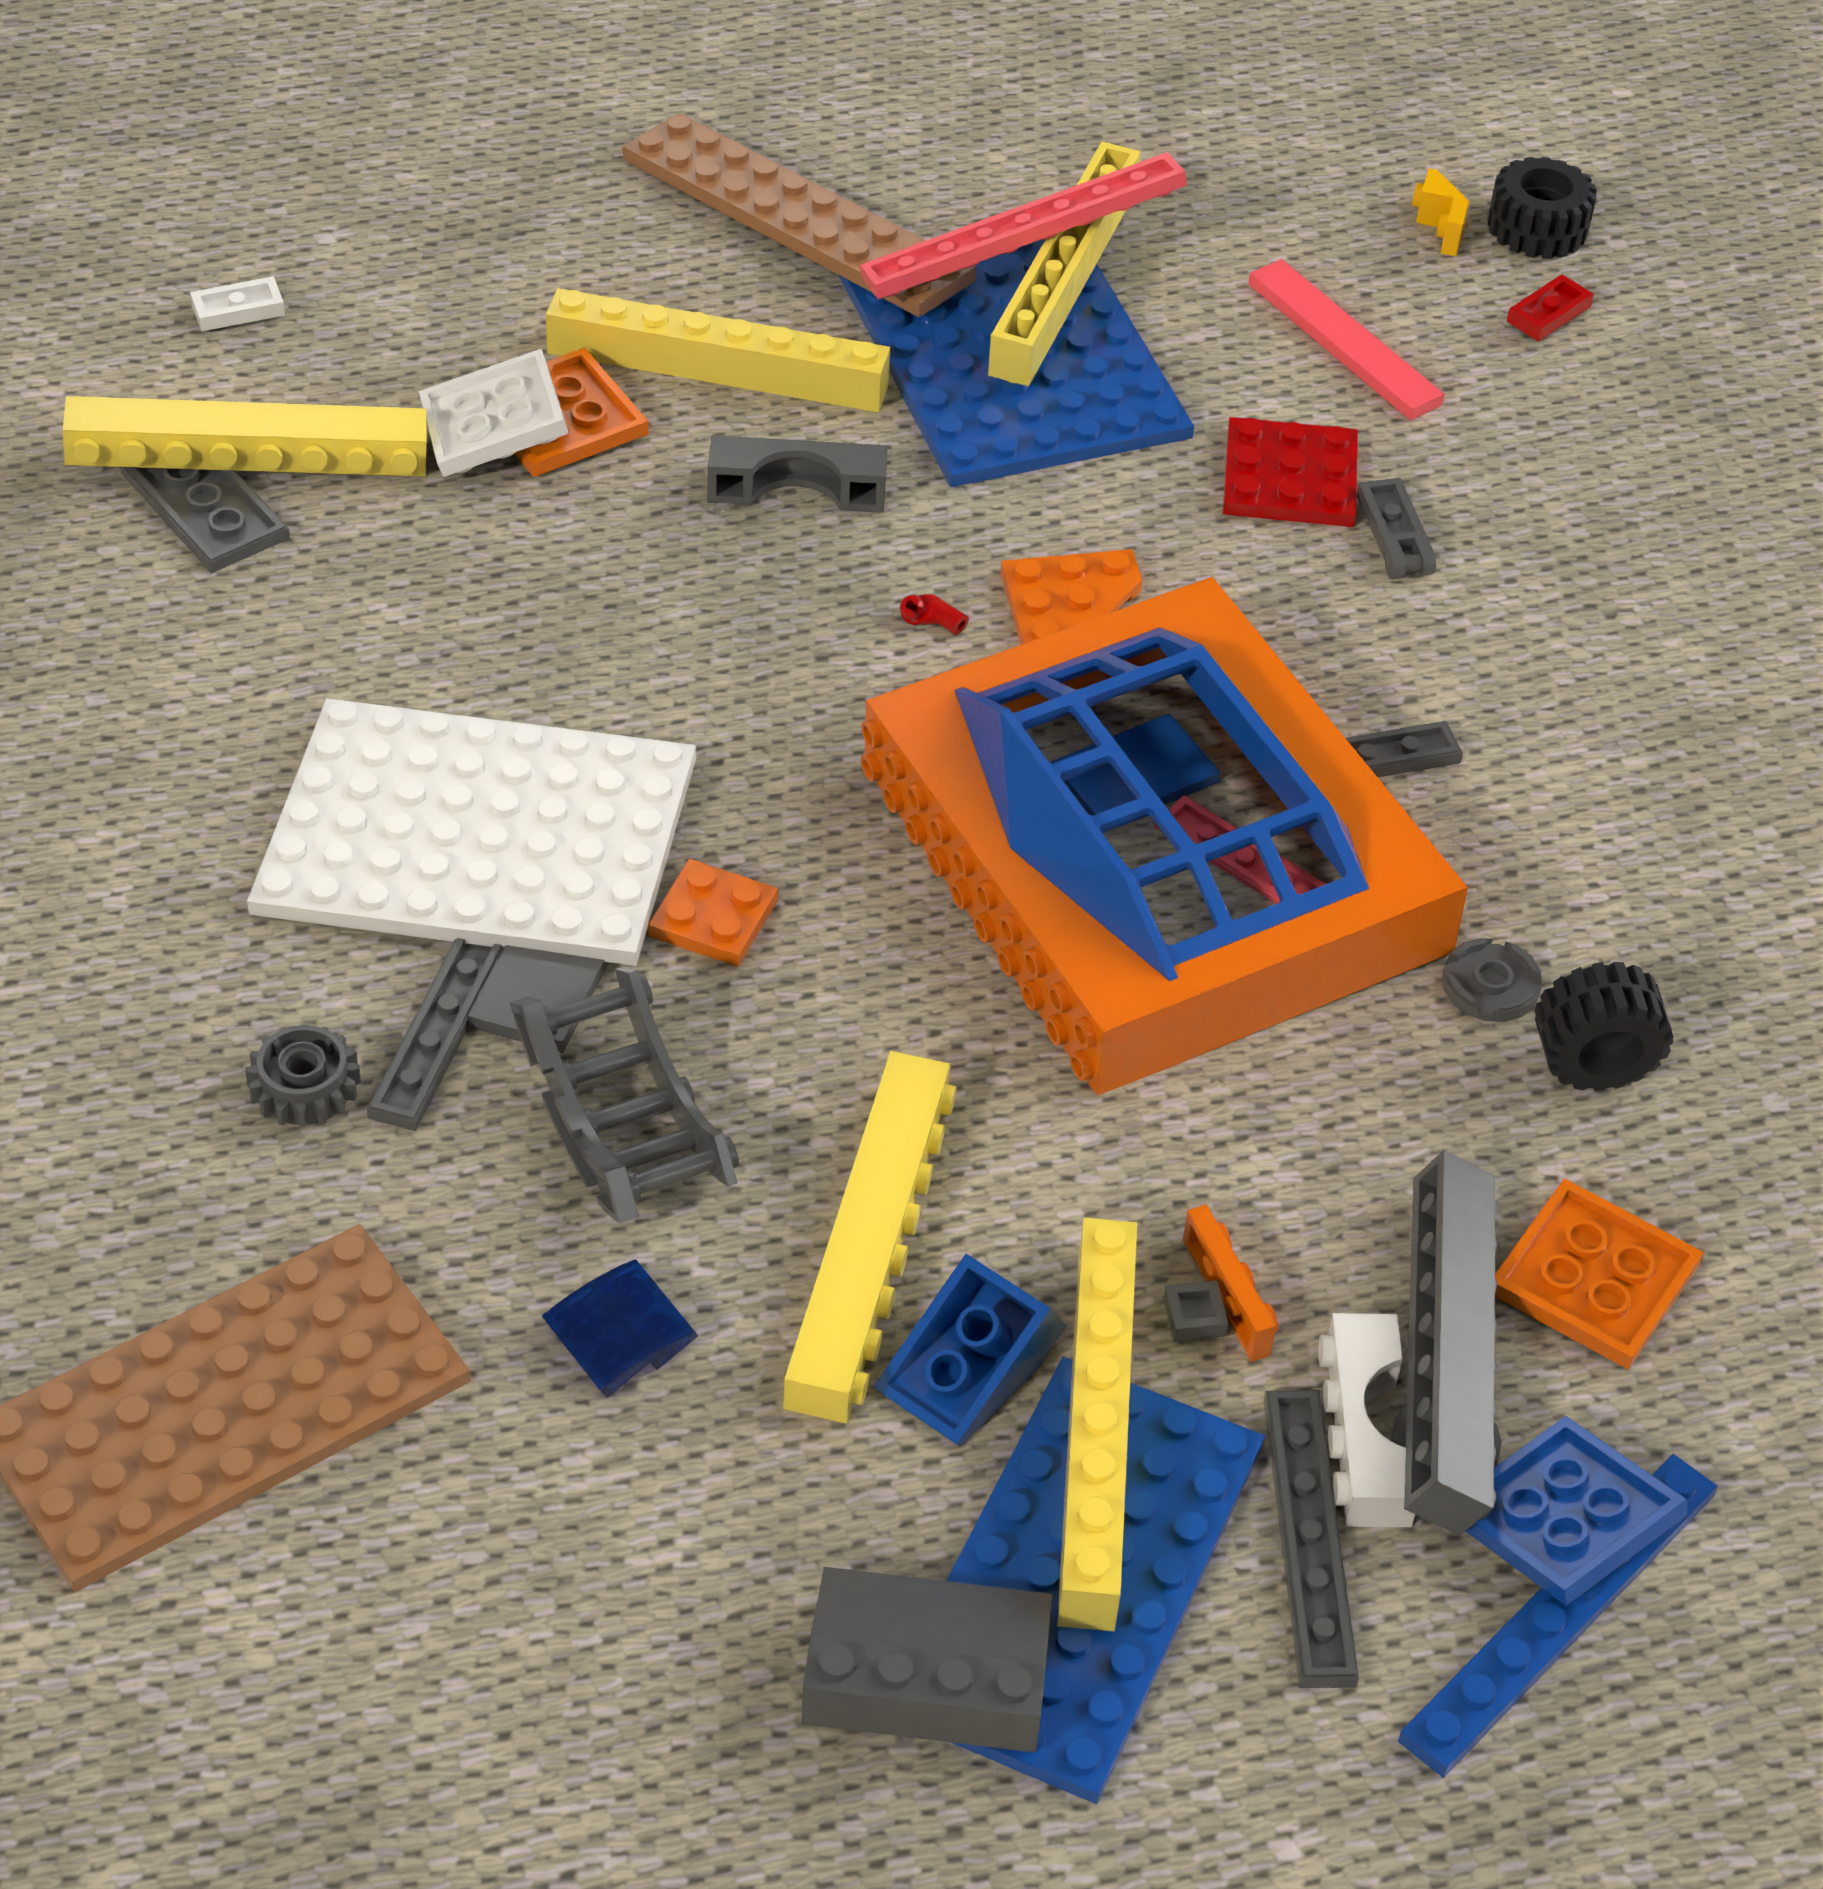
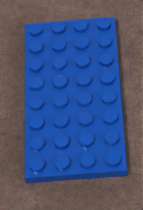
(1178, 1498)

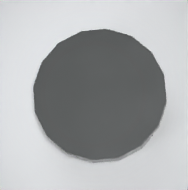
(1486, 991)

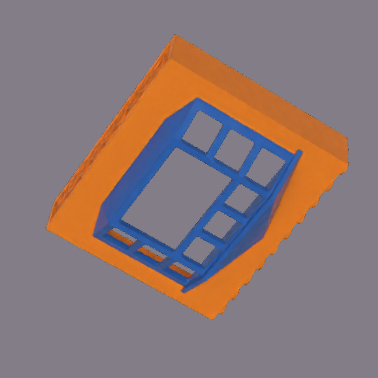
(1068, 906)

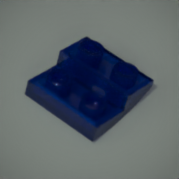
(619, 1326)

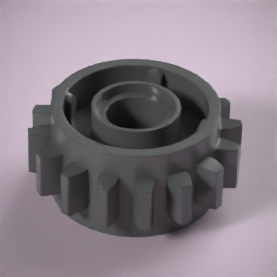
(303, 1075)

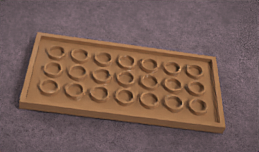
(220, 1405)

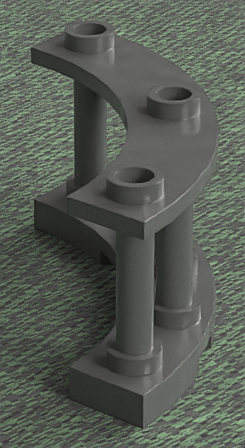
(581, 1127)

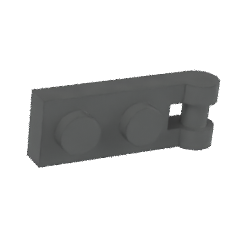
(1396, 528)

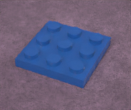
(1573, 1510)

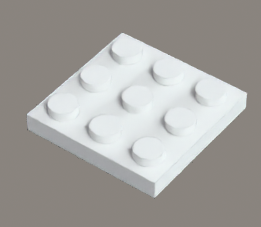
(493, 413)

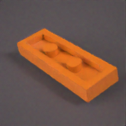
(1213, 1254)

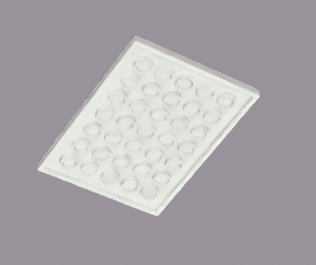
(476, 831)

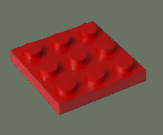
(1291, 472)

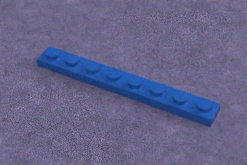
(1532, 1644)

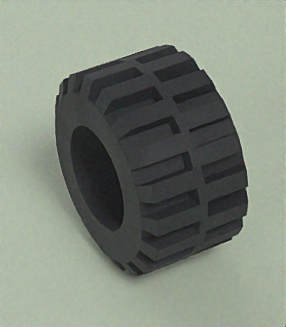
(1541, 207)
(1603, 1026)

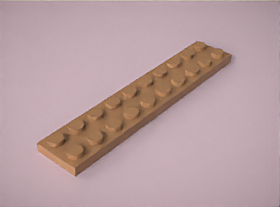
(782, 205)

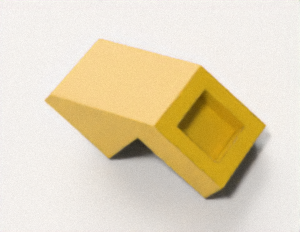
(1441, 207)

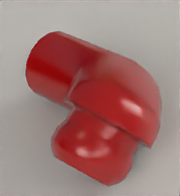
(932, 610)

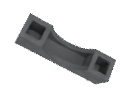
(748, 467)

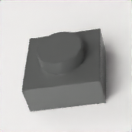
(1195, 1310)

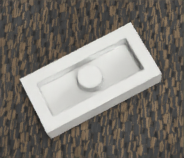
(237, 303)

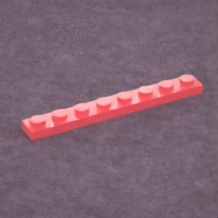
(1023, 225)

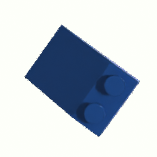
(970, 1351)

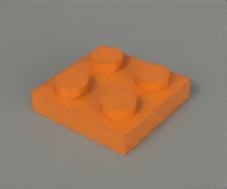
(713, 912)

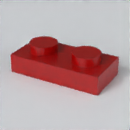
(1550, 307)

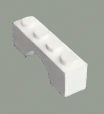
(1362, 1364)

